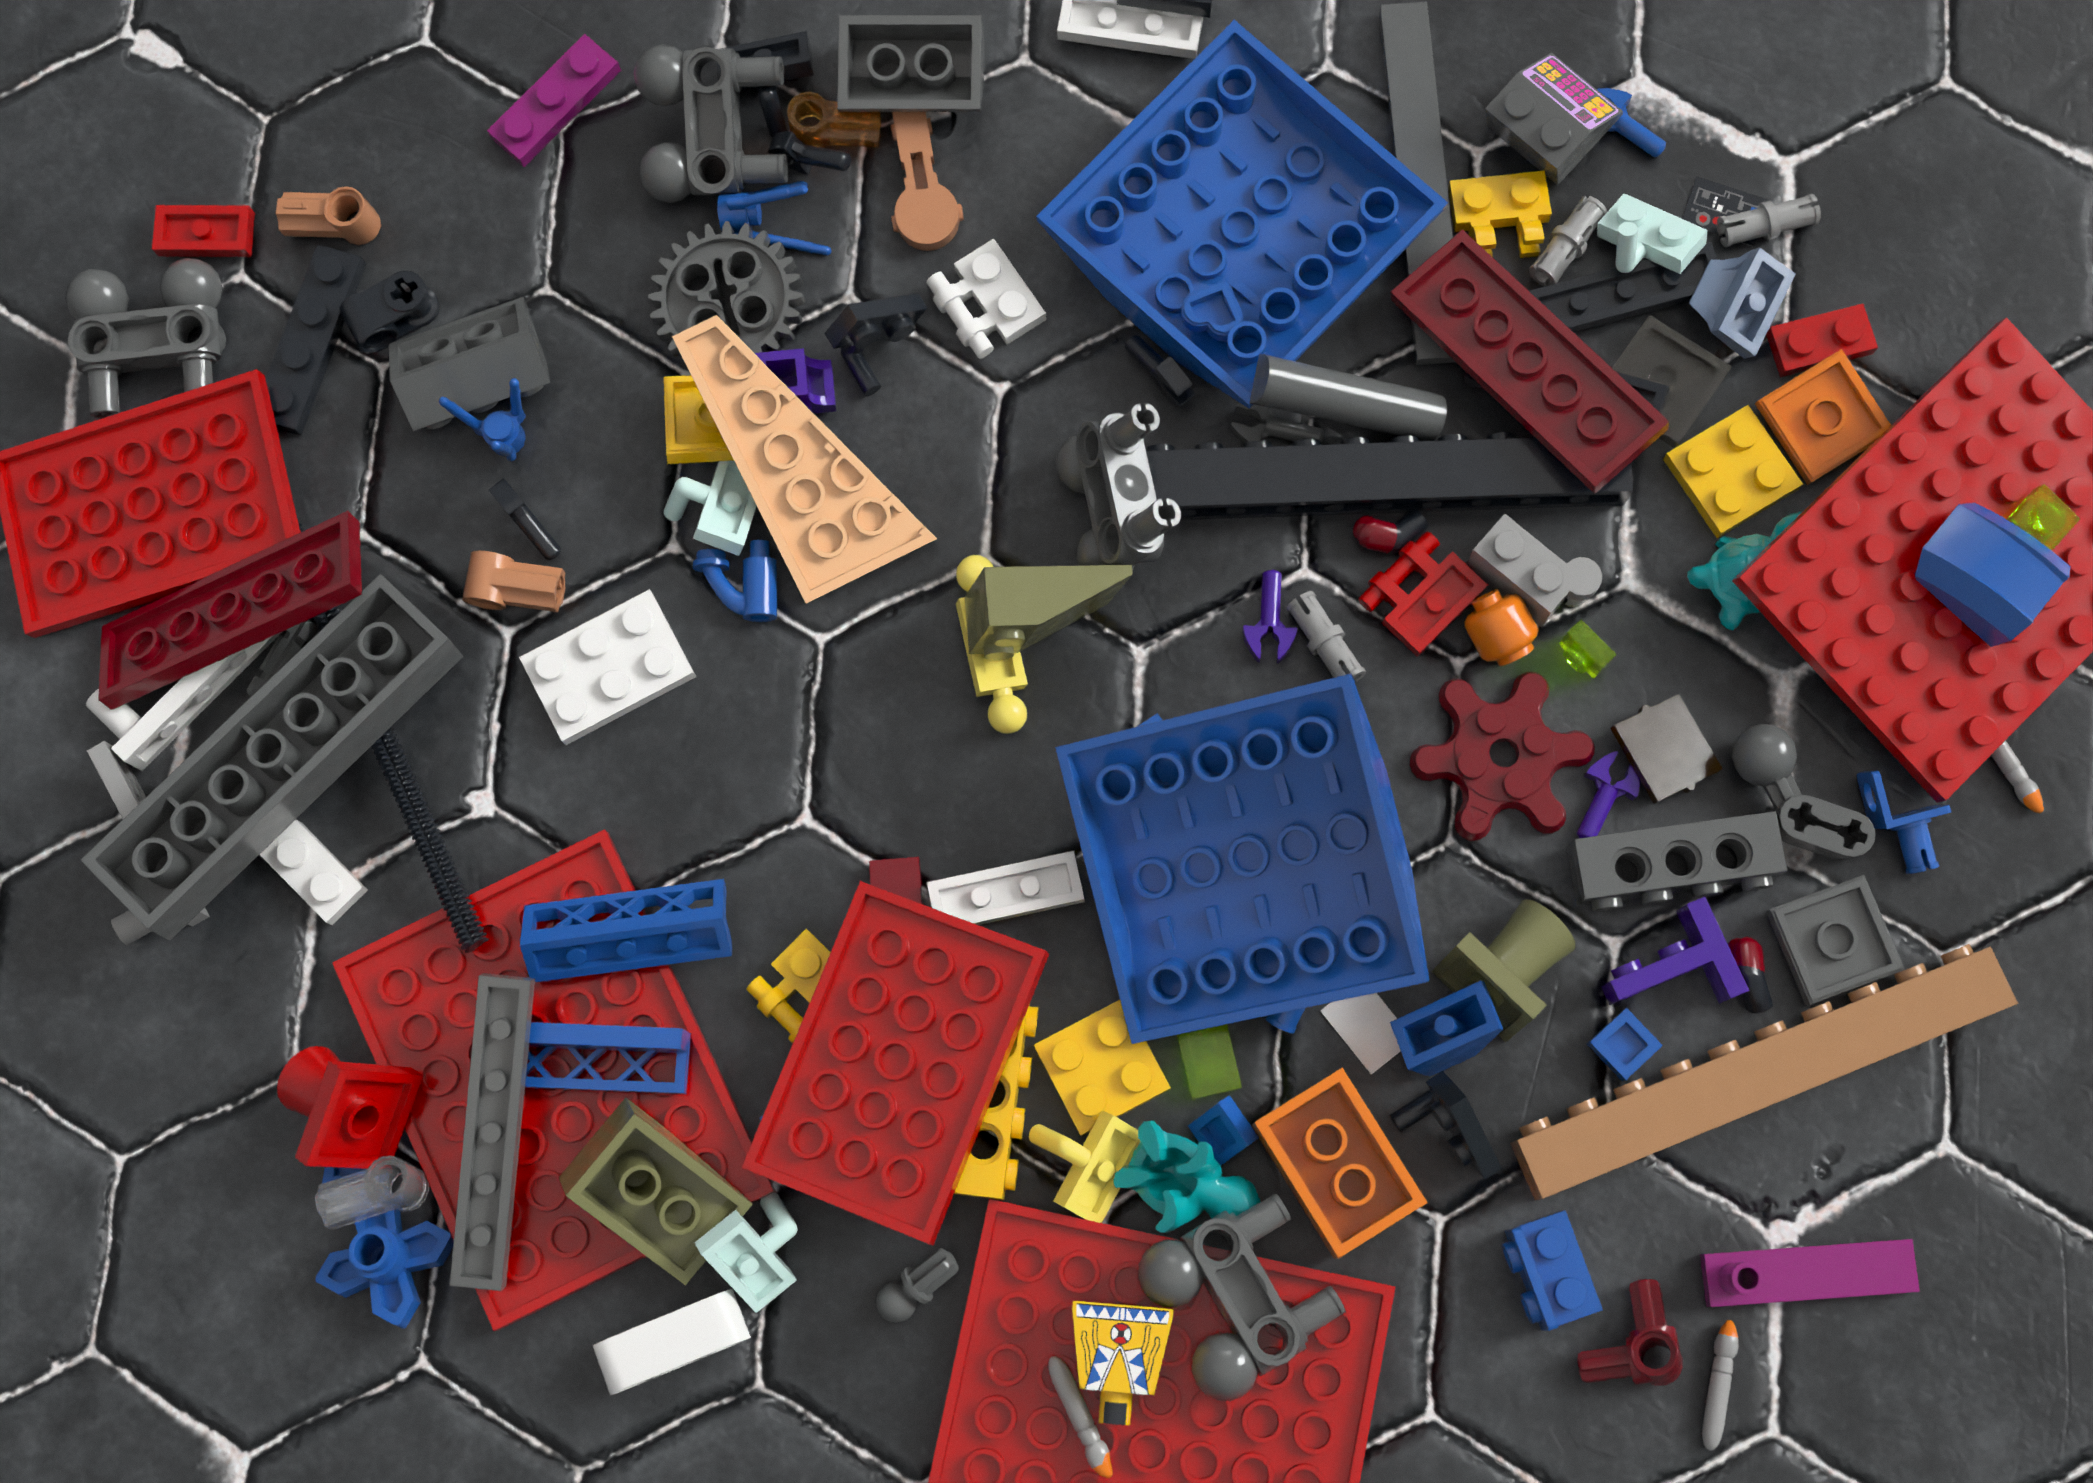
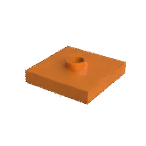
(1823, 416)

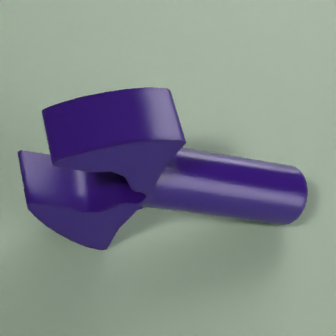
(1270, 620)
(1606, 794)

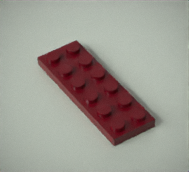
(1529, 361)
(230, 610)

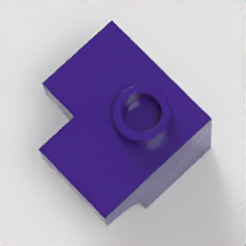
(806, 377)

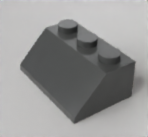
(910, 63)
(467, 364)

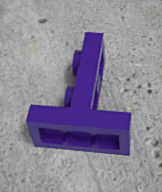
(1707, 951)

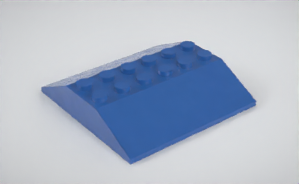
(1247, 183)
(1246, 860)

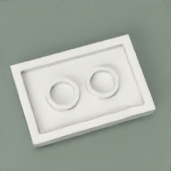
(607, 667)

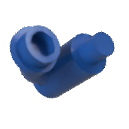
(759, 592)

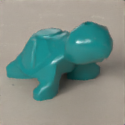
(1726, 565)
(1182, 1179)

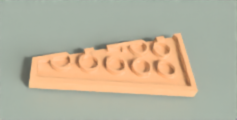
(811, 490)

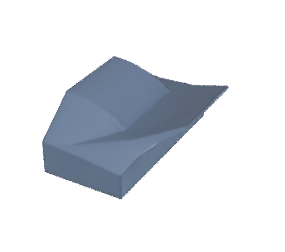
(1742, 298)

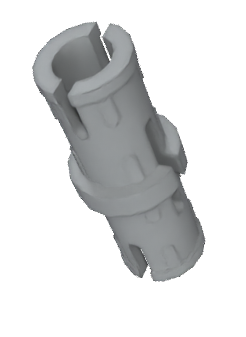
(1768, 220)
(1568, 241)
(1325, 637)

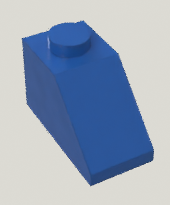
(1447, 1030)

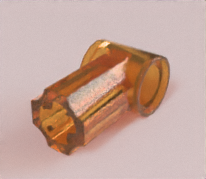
(835, 127)

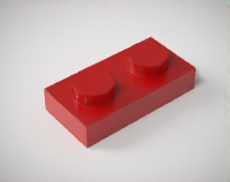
(203, 231)
(1810, 340)

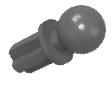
(898, 1299)

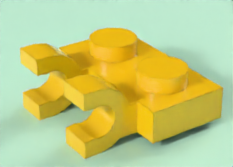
(1499, 202)

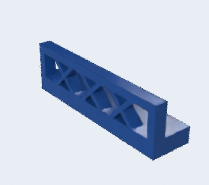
(625, 937)
(604, 1038)

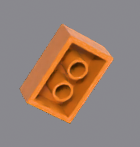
(1338, 1164)

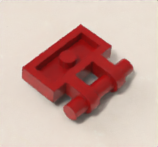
(1433, 603)

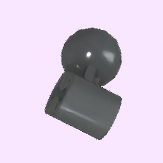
(1766, 759)

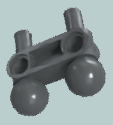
(711, 121)
(144, 337)
(1113, 472)
(1230, 1362)

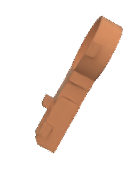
(925, 210)

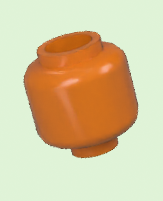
(1501, 627)

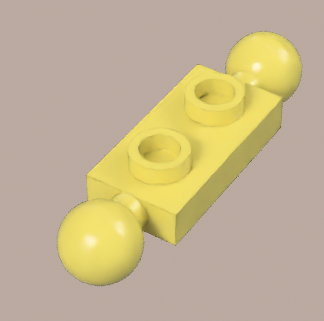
(995, 677)

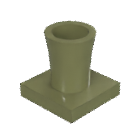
(1511, 963)

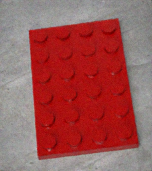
(143, 502)
(896, 1062)

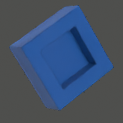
(1624, 1044)
(1224, 1130)

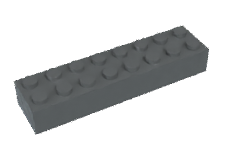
(272, 759)

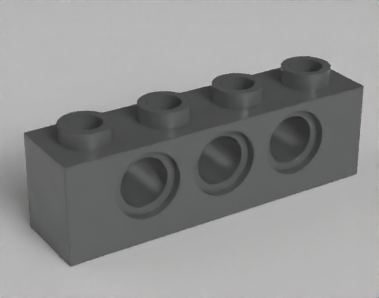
(1752, 838)

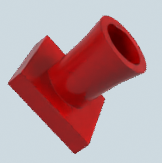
(351, 1107)

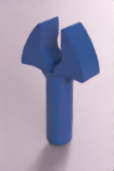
(1631, 128)

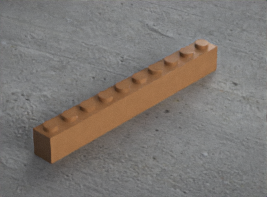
(1762, 1073)

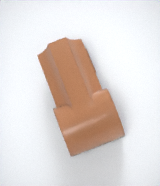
(327, 215)
(499, 581)

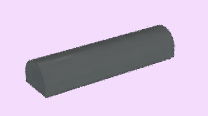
(1347, 398)

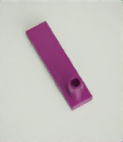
(1809, 1273)

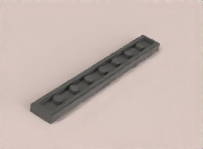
(1416, 133)

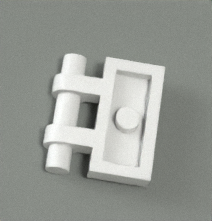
(998, 291)

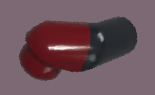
(1387, 536)
(1750, 960)

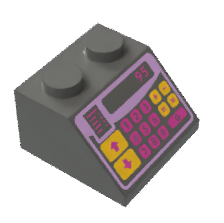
(1551, 116)

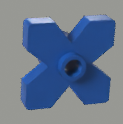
(383, 1260)

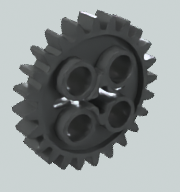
(767, 287)

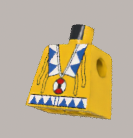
(1119, 1353)

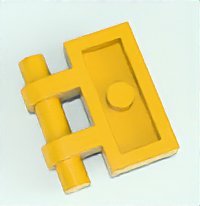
(801, 968)

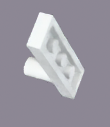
(148, 736)

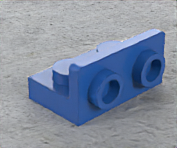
(1551, 1270)

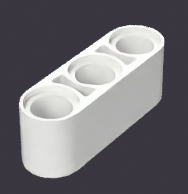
(671, 1341)

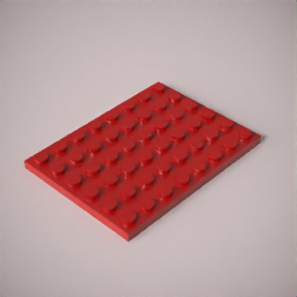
(1847, 565)
(419, 1010)
(1011, 1427)

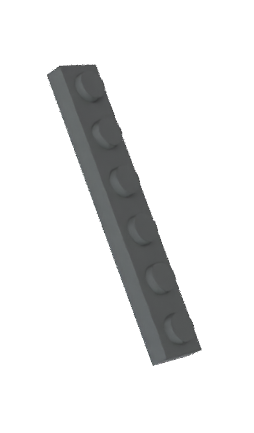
(492, 1131)

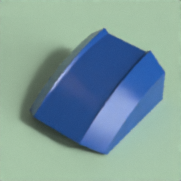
(1989, 572)

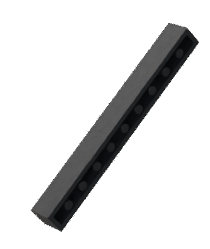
(1371, 477)

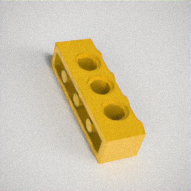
(999, 1173)

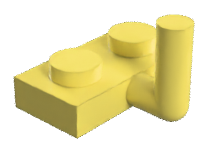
(1089, 1183)

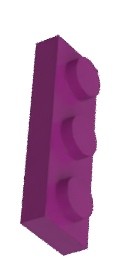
(554, 100)

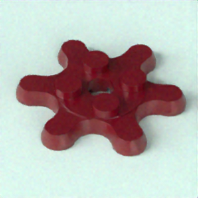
(1495, 788)

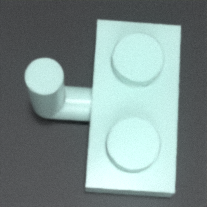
(1649, 233)
(726, 507)
(750, 1260)

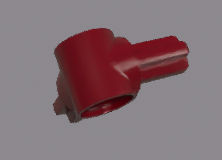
(1649, 1332)

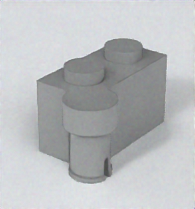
(1523, 566)

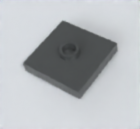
(1835, 940)

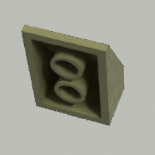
(1025, 604)
(650, 1189)

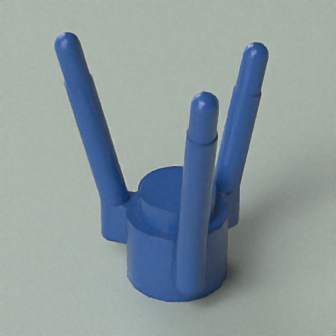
(746, 208)
(499, 429)

